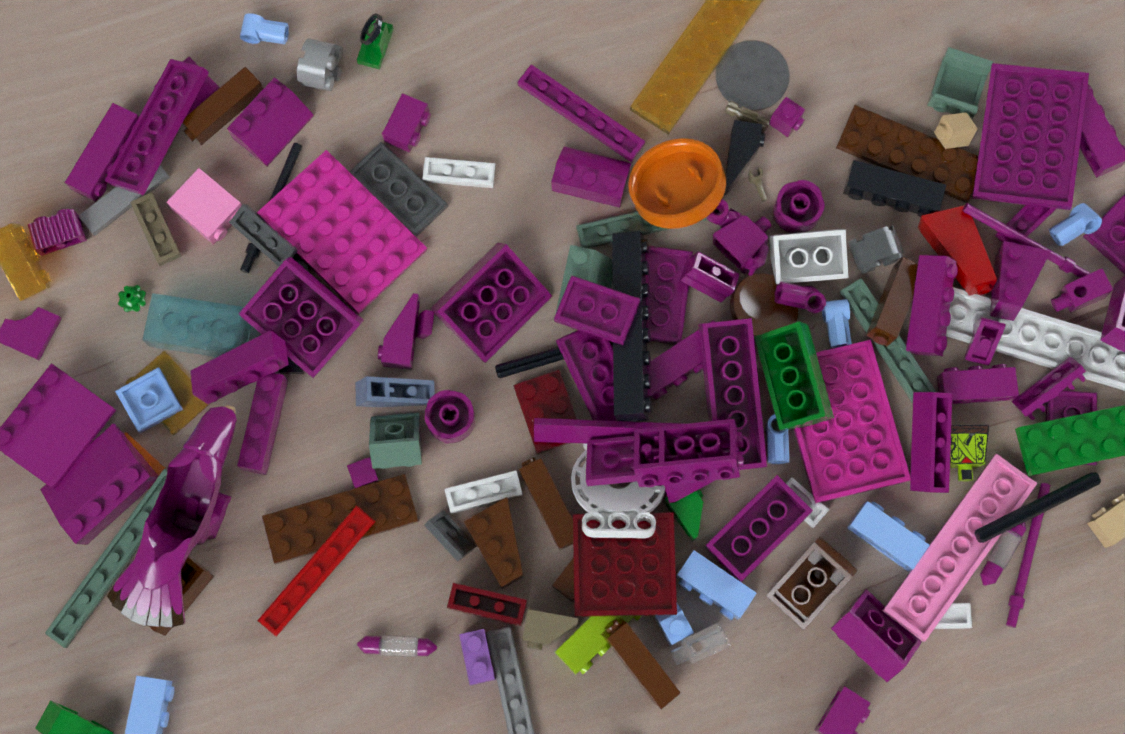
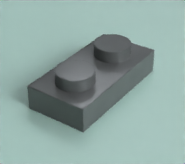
(450, 535)

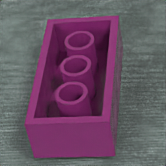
(758, 528)

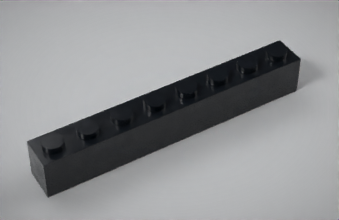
(632, 358)

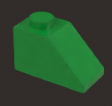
(688, 513)

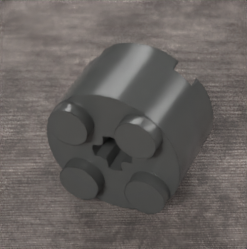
(876, 248)

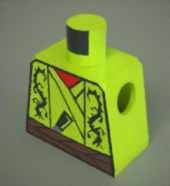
(968, 449)

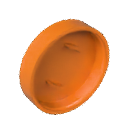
(677, 183)

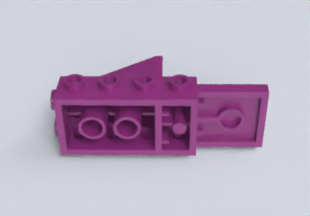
(672, 456)

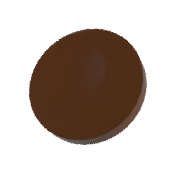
(755, 300)

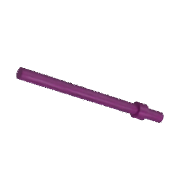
(1064, 263)
(1016, 600)

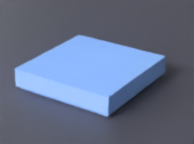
(149, 400)

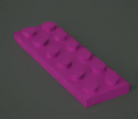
(157, 126)

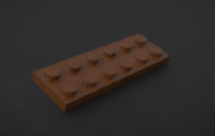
(908, 152)
(307, 526)

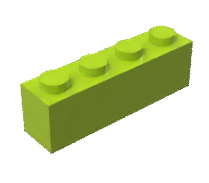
(587, 643)

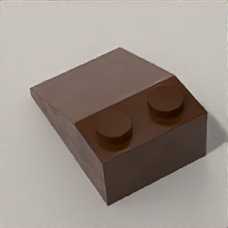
(812, 582)

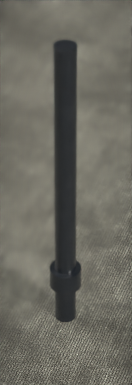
(251, 250)

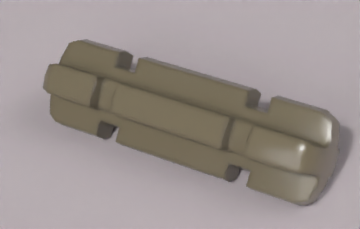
(746, 115)

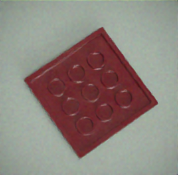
(625, 573)

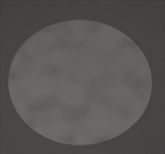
(753, 75)

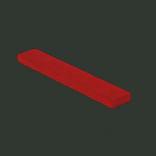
(316, 571)

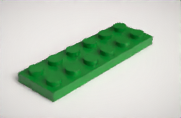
(1073, 440)

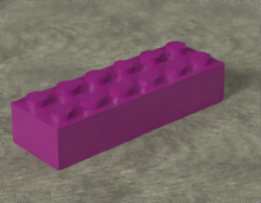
(733, 383)

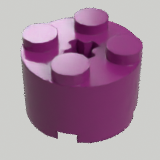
(805, 195)
(443, 428)

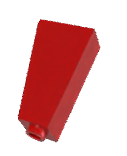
(956, 236)

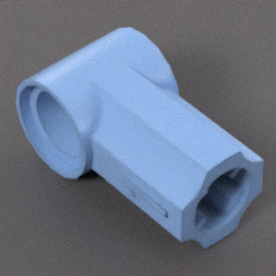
(258, 29)
(1081, 220)
(836, 316)
(776, 444)

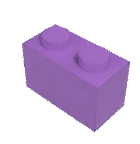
(477, 657)

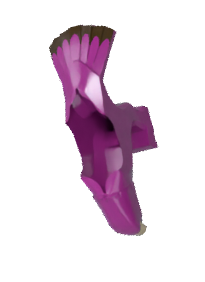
(182, 517)

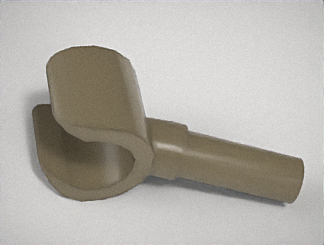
(756, 180)

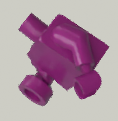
(740, 238)

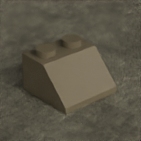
(546, 628)

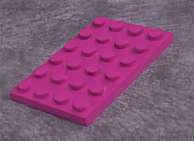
(342, 231)
(861, 443)

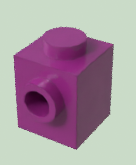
(787, 117)

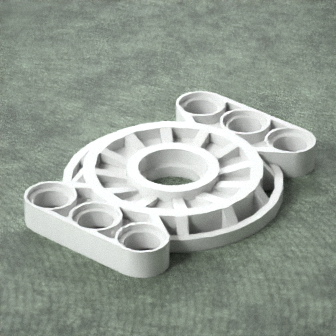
(612, 504)

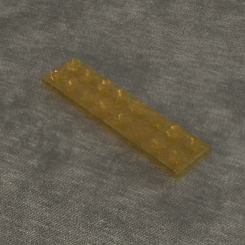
(692, 61)

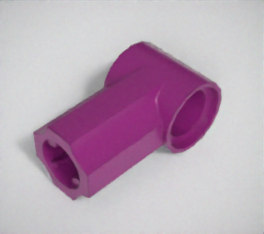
(798, 297)

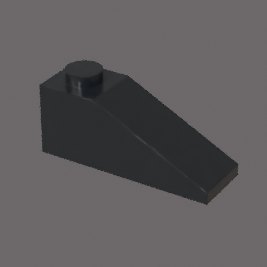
(743, 147)

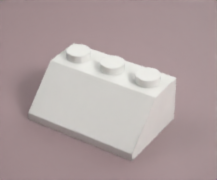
(809, 256)

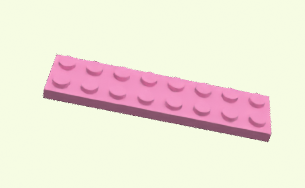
(955, 551)

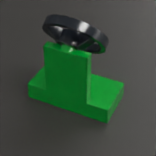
(374, 40)

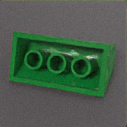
(793, 376)

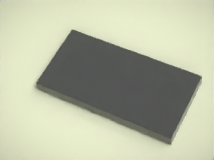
(399, 189)

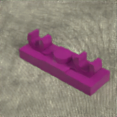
(1049, 387)

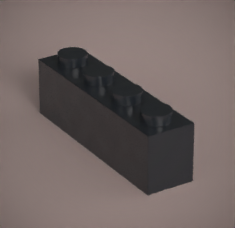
(893, 189)

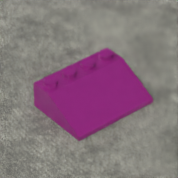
(491, 301)
(303, 315)
(53, 426)
(99, 486)

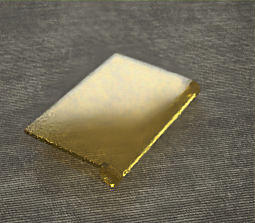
(182, 388)

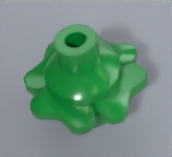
(132, 298)

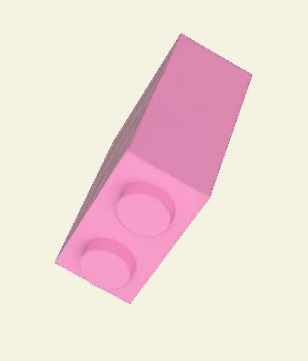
(205, 206)

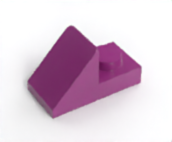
(984, 341)

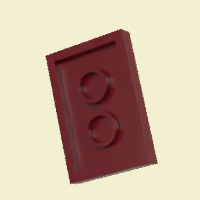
(546, 399)

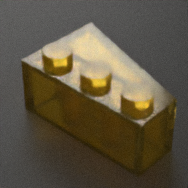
(21, 263)

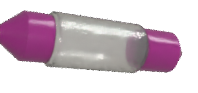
(1002, 554)
(396, 646)

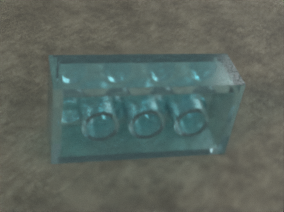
(194, 326)

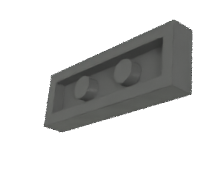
(262, 235)

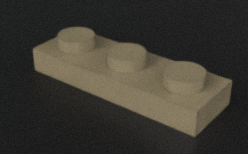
(156, 229)

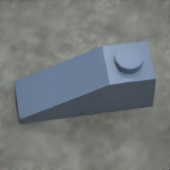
(393, 392)

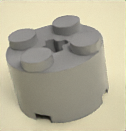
(319, 64)

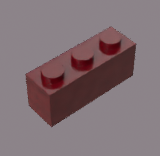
(487, 604)

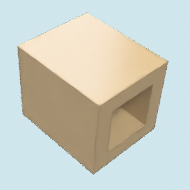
(955, 130)

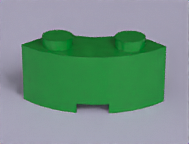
(63, 720)

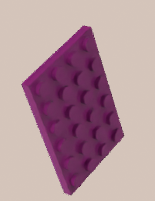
(1031, 136)

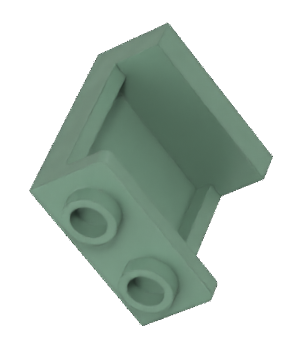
(959, 83)

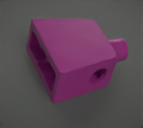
(1090, 288)

